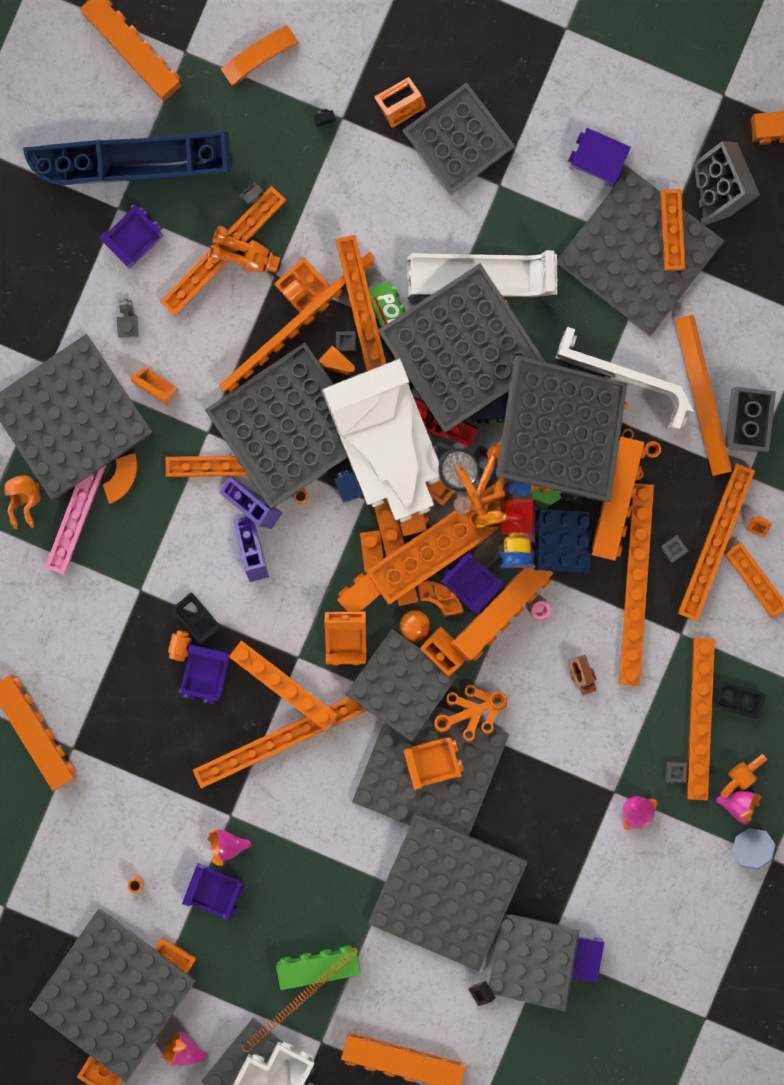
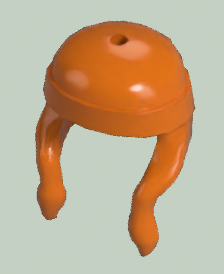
(22, 490)

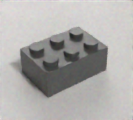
(750, 419)

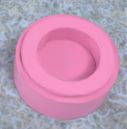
(540, 610)

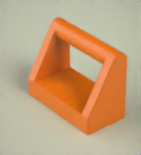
(403, 109)
(336, 362)
(155, 385)

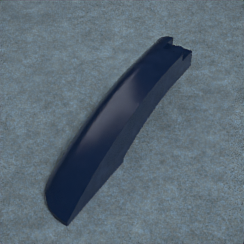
(131, 158)

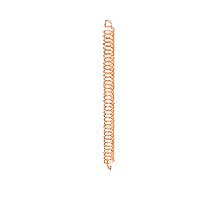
(319, 985)

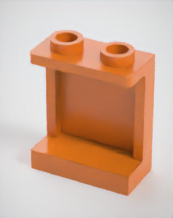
(345, 638)
(433, 762)

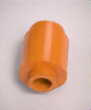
(179, 645)

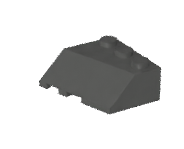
(723, 182)

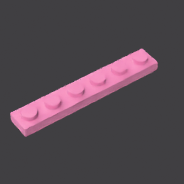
(73, 523)

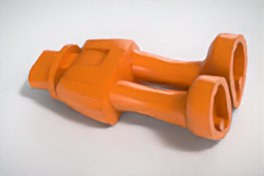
(256, 256)

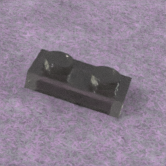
(490, 549)

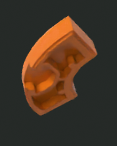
(123, 479)
(441, 596)

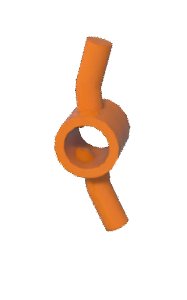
(742, 775)

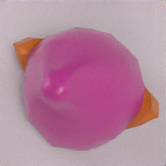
(740, 804)
(638, 812)
(226, 846)
(182, 1051)

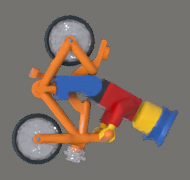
(460, 472)

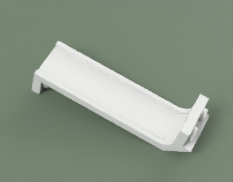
(510, 273)
(674, 392)

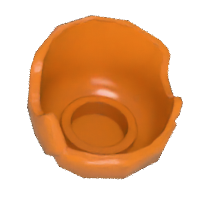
(415, 625)

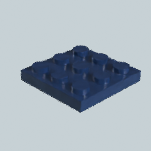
(562, 541)

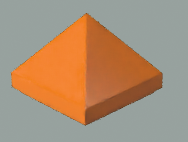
(759, 525)

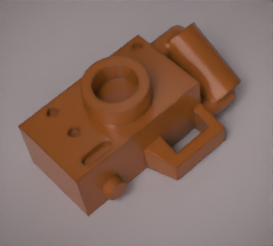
(582, 674)

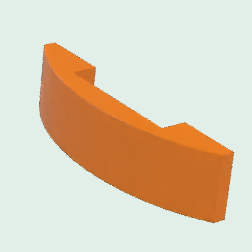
(258, 54)

